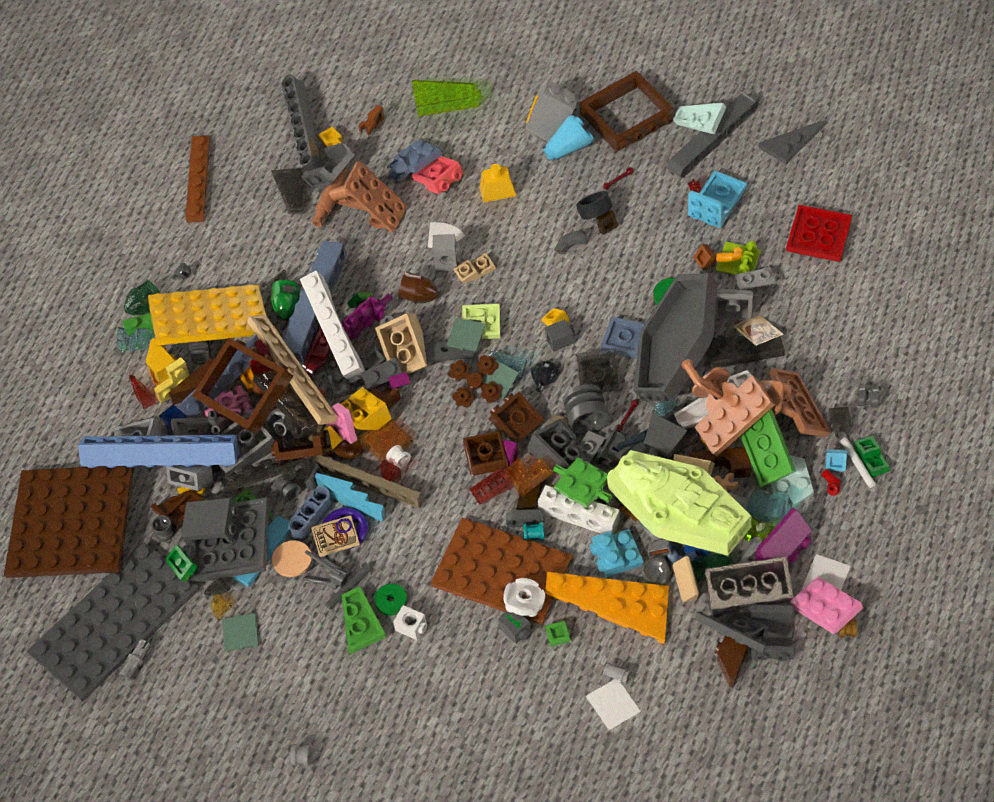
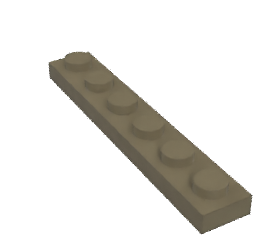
(374, 483)

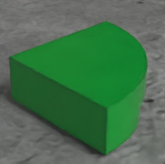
(357, 298)

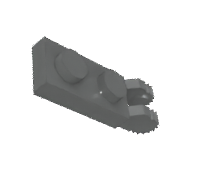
(377, 375)

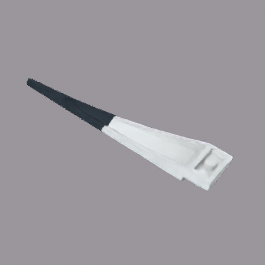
(689, 415)

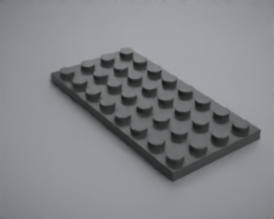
(111, 621)

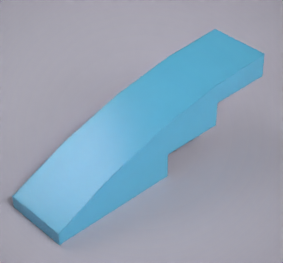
(344, 492)

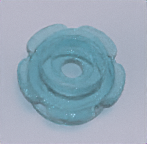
(661, 408)

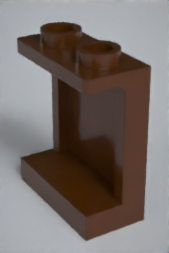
(317, 448)

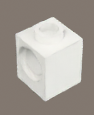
(409, 615)

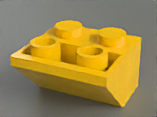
(157, 361)
(367, 410)

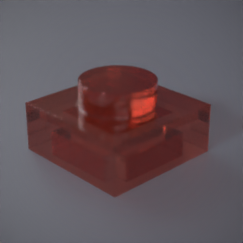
(390, 471)

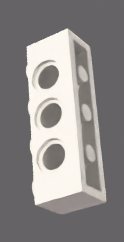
(595, 517)

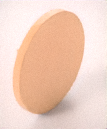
(290, 558)

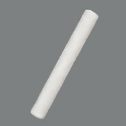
(857, 462)

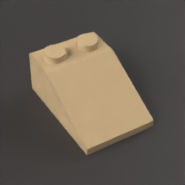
(403, 340)

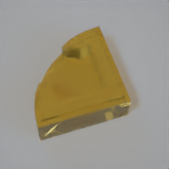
(220, 606)

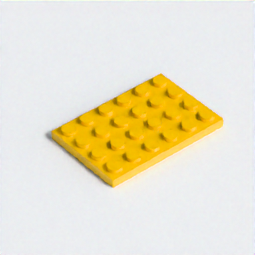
(204, 314)

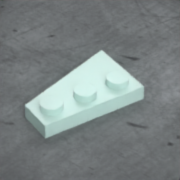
(700, 117)

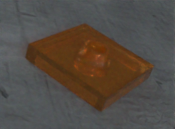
(381, 441)

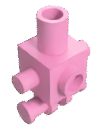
(234, 402)

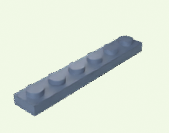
(239, 363)

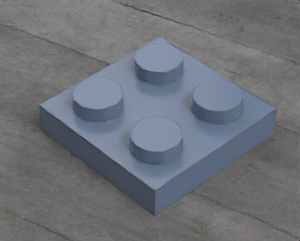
(622, 337)

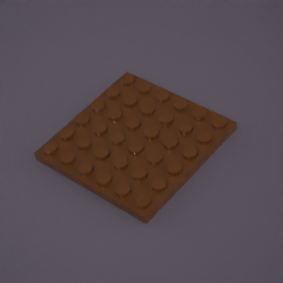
(69, 521)

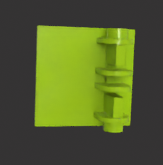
(746, 264)

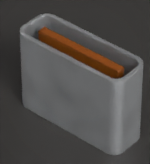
(660, 547)

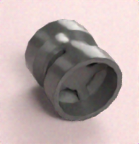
(872, 397)
(288, 488)
(162, 528)

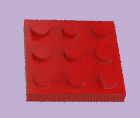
(819, 233)

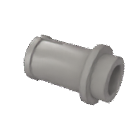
(617, 673)

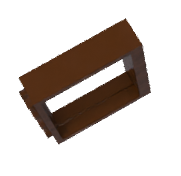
(615, 91)
(267, 401)

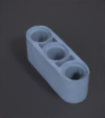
(311, 505)

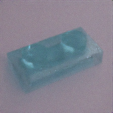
(514, 362)

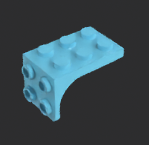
(715, 199)

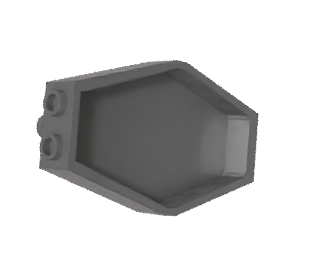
(673, 333)

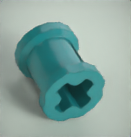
(533, 531)

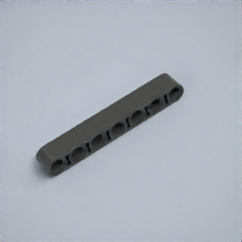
(301, 123)
(704, 143)

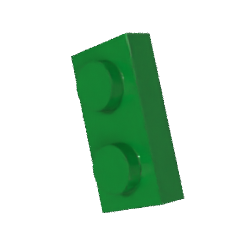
(181, 563)

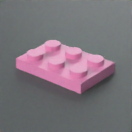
(826, 605)

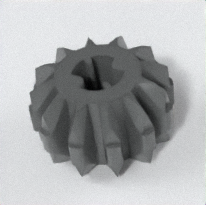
(199, 351)

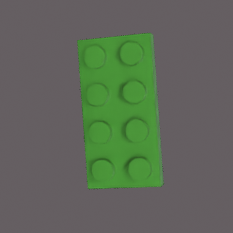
(767, 450)

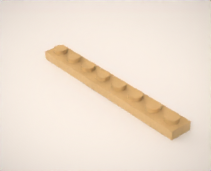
(301, 381)

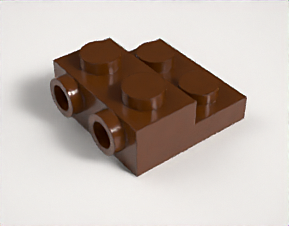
(515, 417)

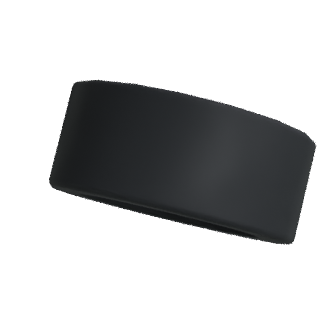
(594, 205)

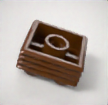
(487, 443)

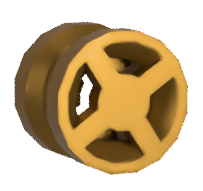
(849, 629)

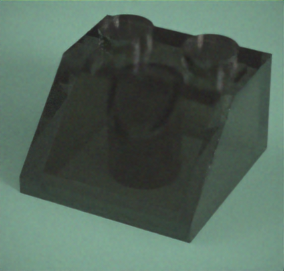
(598, 369)

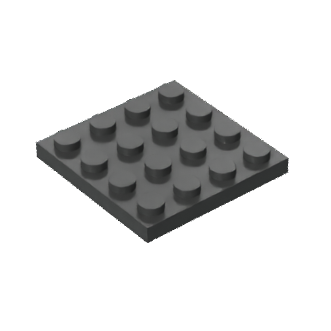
(244, 554)

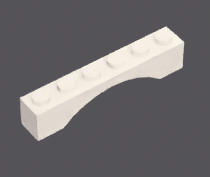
(323, 306)

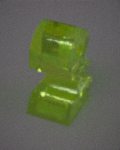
(758, 529)

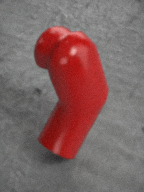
(833, 482)

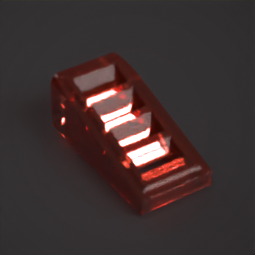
(142, 393)
(494, 477)

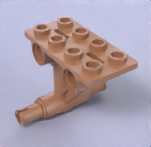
(363, 192)

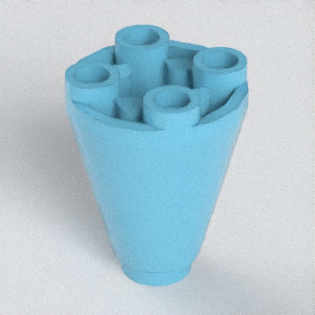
(568, 138)

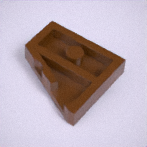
(175, 507)

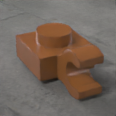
(374, 118)

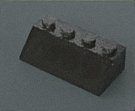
(748, 584)

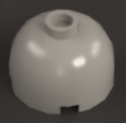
(277, 428)

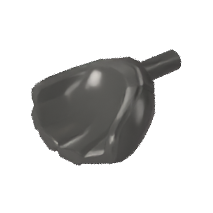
(656, 570)

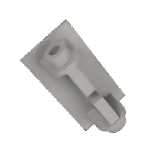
(754, 279)

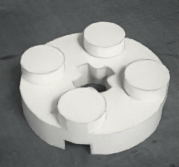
(526, 607)

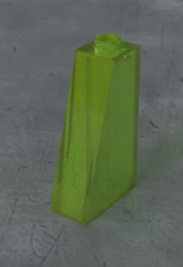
(444, 96)

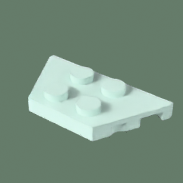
(795, 485)

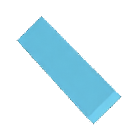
(277, 533)

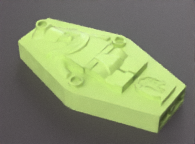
(679, 502)

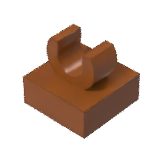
(705, 257)

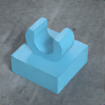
(836, 460)

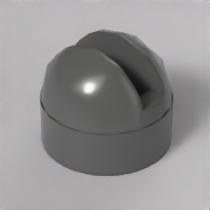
(182, 271)

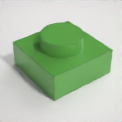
(557, 633)

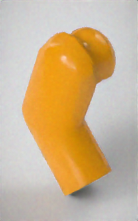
(729, 257)

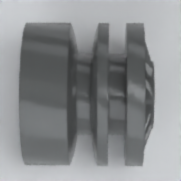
(586, 409)

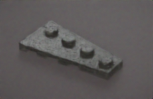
(740, 350)

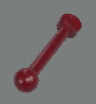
(629, 171)
(634, 403)

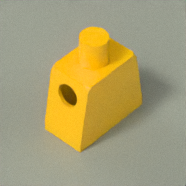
(496, 183)

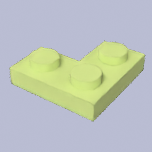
(485, 314)

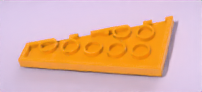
(618, 601)

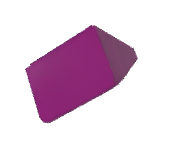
(399, 381)
(511, 451)

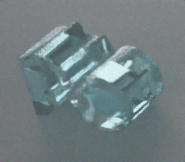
(138, 340)

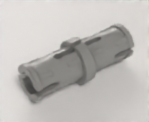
(135, 659)

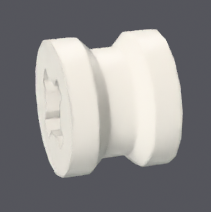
(398, 456)

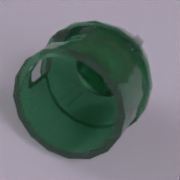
(137, 299)

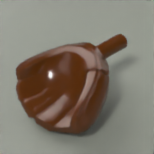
(347, 450)

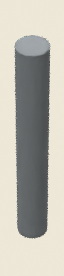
(348, 586)

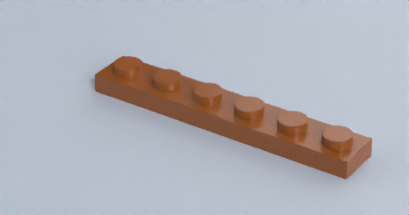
(197, 179)

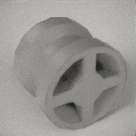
(300, 755)

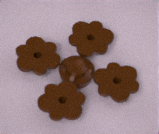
(475, 381)

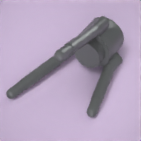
(337, 575)

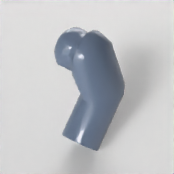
(674, 556)

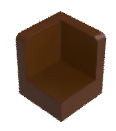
(388, 396)

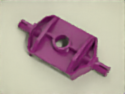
(364, 315)

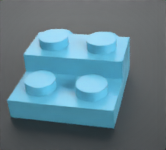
(615, 552)

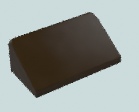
(530, 500)

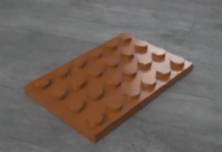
(486, 559)

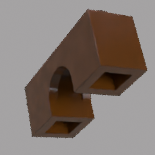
(733, 459)

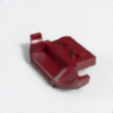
(317, 353)

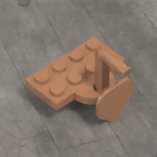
(795, 401)
(733, 411)

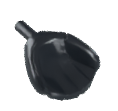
(544, 373)

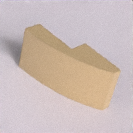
(473, 270)

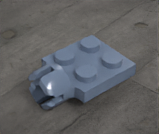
(413, 159)

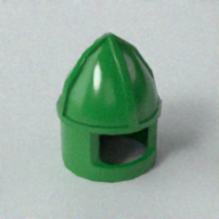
(284, 302)

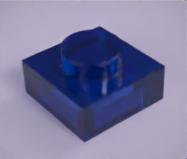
(171, 413)

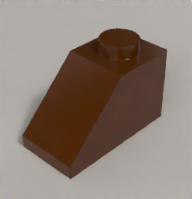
(730, 658)

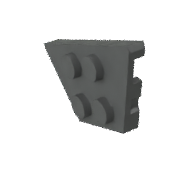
(737, 626)

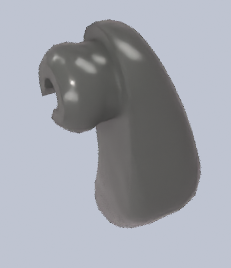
(570, 239)
(218, 423)

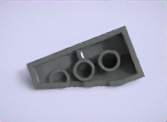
(556, 445)

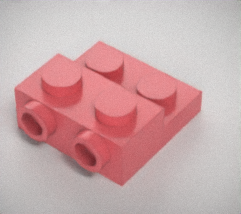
(439, 174)

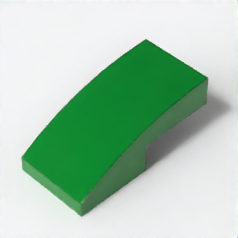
(871, 456)

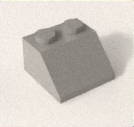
(733, 304)

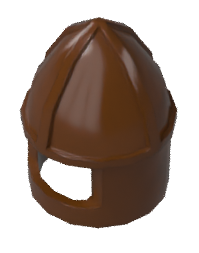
(417, 288)

